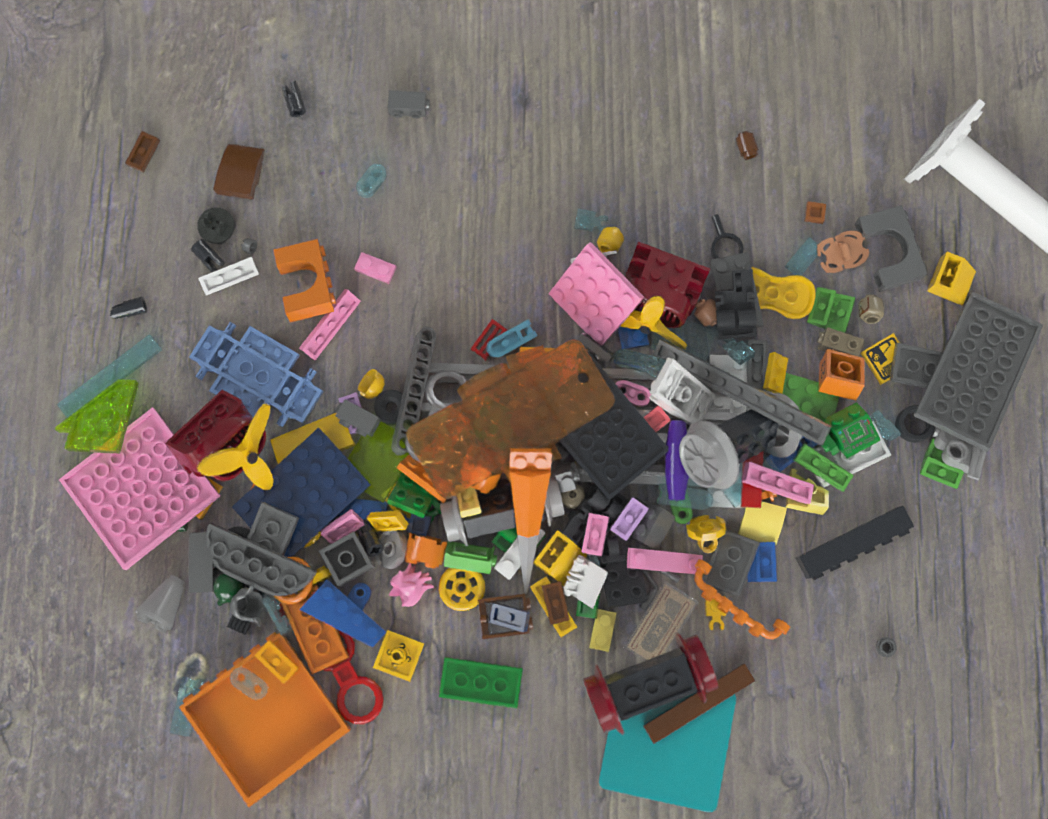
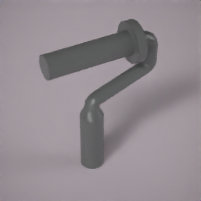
(652, 593)

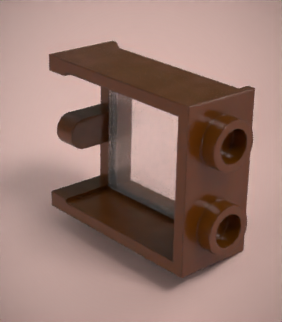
(494, 631)

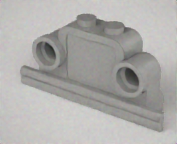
(959, 453)

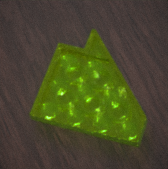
(102, 421)

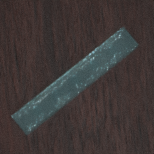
(118, 369)

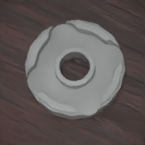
(399, 546)

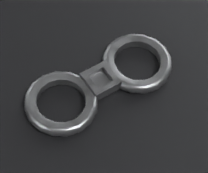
(436, 405)

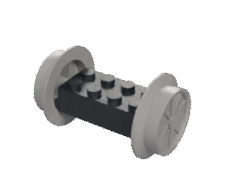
(714, 451)

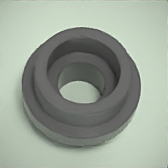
(891, 650)

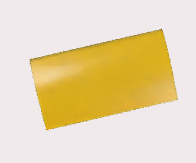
(337, 433)

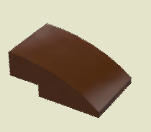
(239, 171)

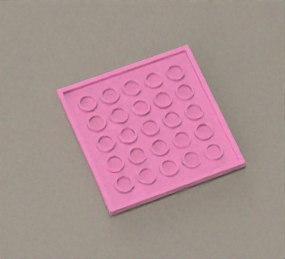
(138, 494)

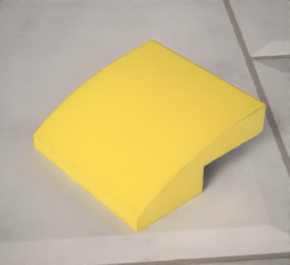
(762, 523)

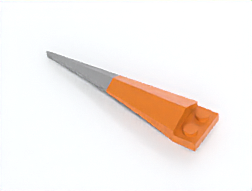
(529, 481)

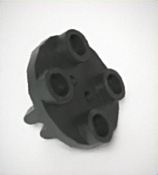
(223, 229)

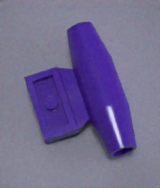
(675, 474)

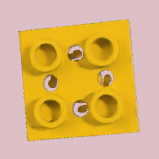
(398, 655)

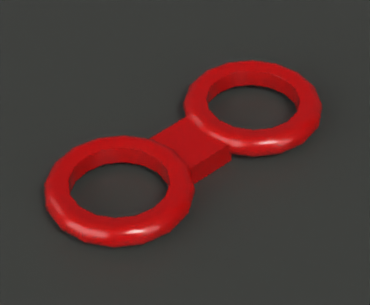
(348, 677)

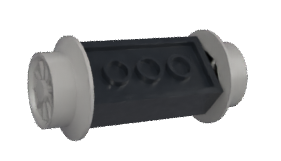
(496, 512)

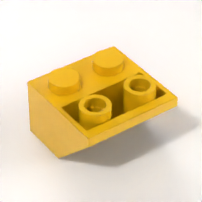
(952, 278)
(558, 557)

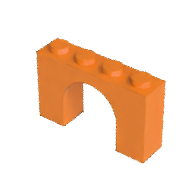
(316, 299)

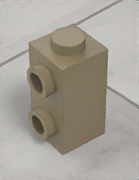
(839, 342)

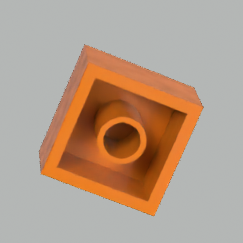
(841, 374)

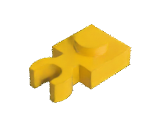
(712, 610)

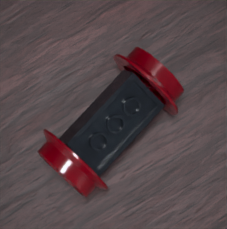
(651, 683)

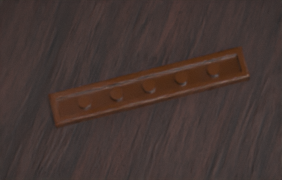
(694, 707)

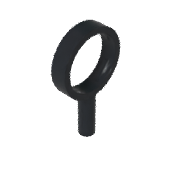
(721, 234)

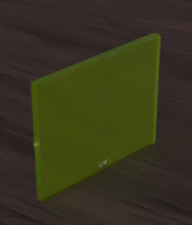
(377, 461)

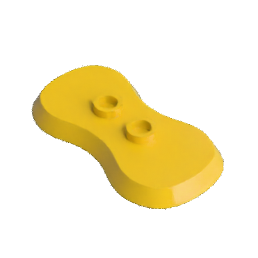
(788, 295)

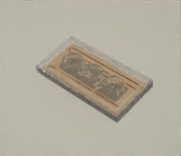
(661, 622)

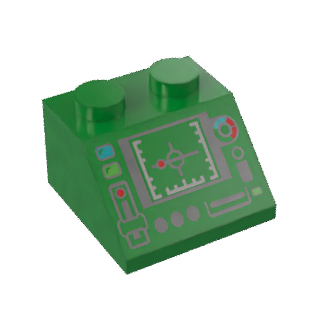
(852, 430)

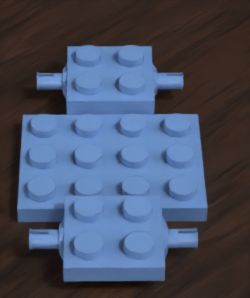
(256, 372)

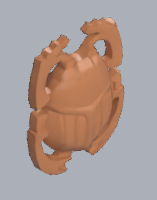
(843, 251)

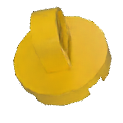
(706, 529)

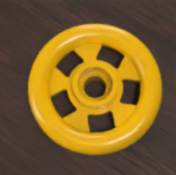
(463, 604)

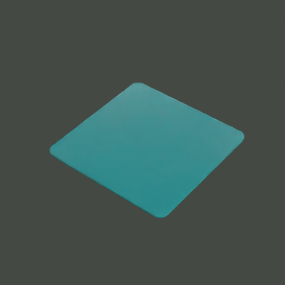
(676, 770)

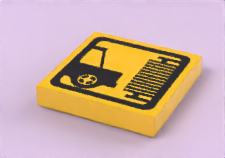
(880, 358)

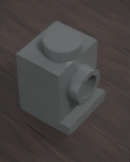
(567, 476)

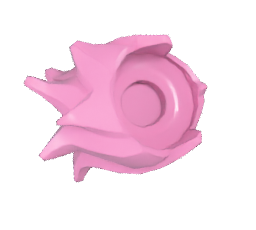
(410, 585)

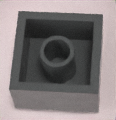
(347, 559)

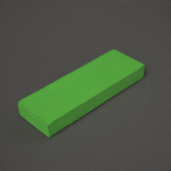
(823, 467)

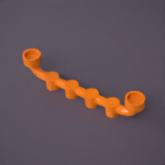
(726, 605)

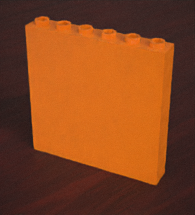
(268, 737)

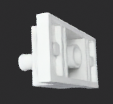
(680, 393)

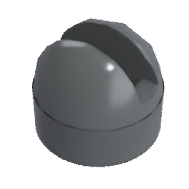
(249, 245)

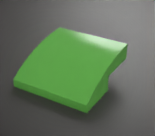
(831, 310)
(936, 469)

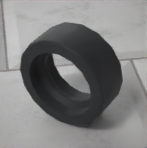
(899, 424)

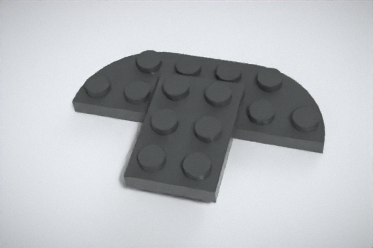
(261, 556)

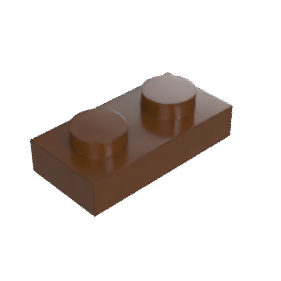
(142, 151)
(555, 603)

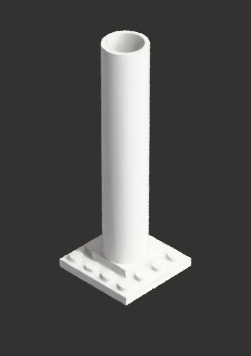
(986, 177)

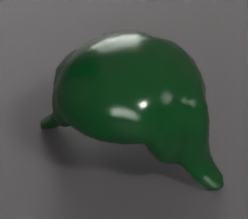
(225, 588)

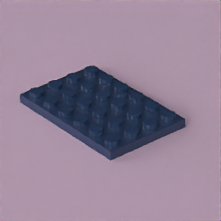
(311, 484)

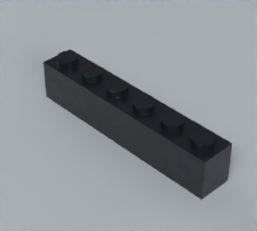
(855, 542)

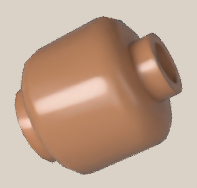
(706, 312)

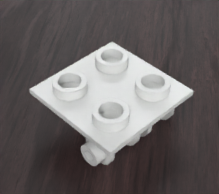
(585, 581)

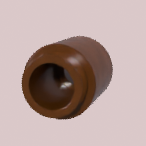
(747, 145)

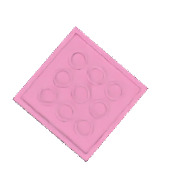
(596, 294)

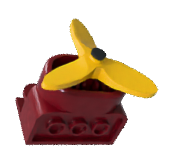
(669, 289)
(224, 441)

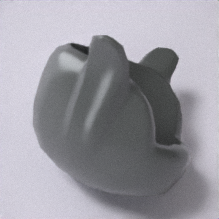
(247, 605)

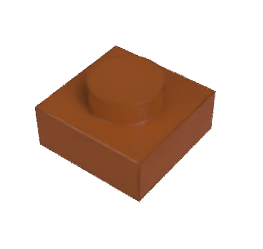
(815, 212)

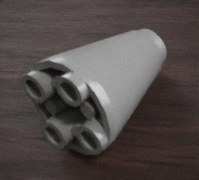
(162, 604)

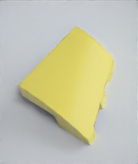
(819, 500)

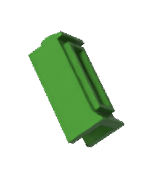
(469, 557)

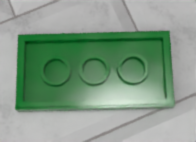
(480, 682)

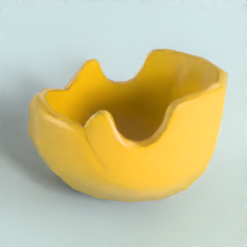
(371, 384)

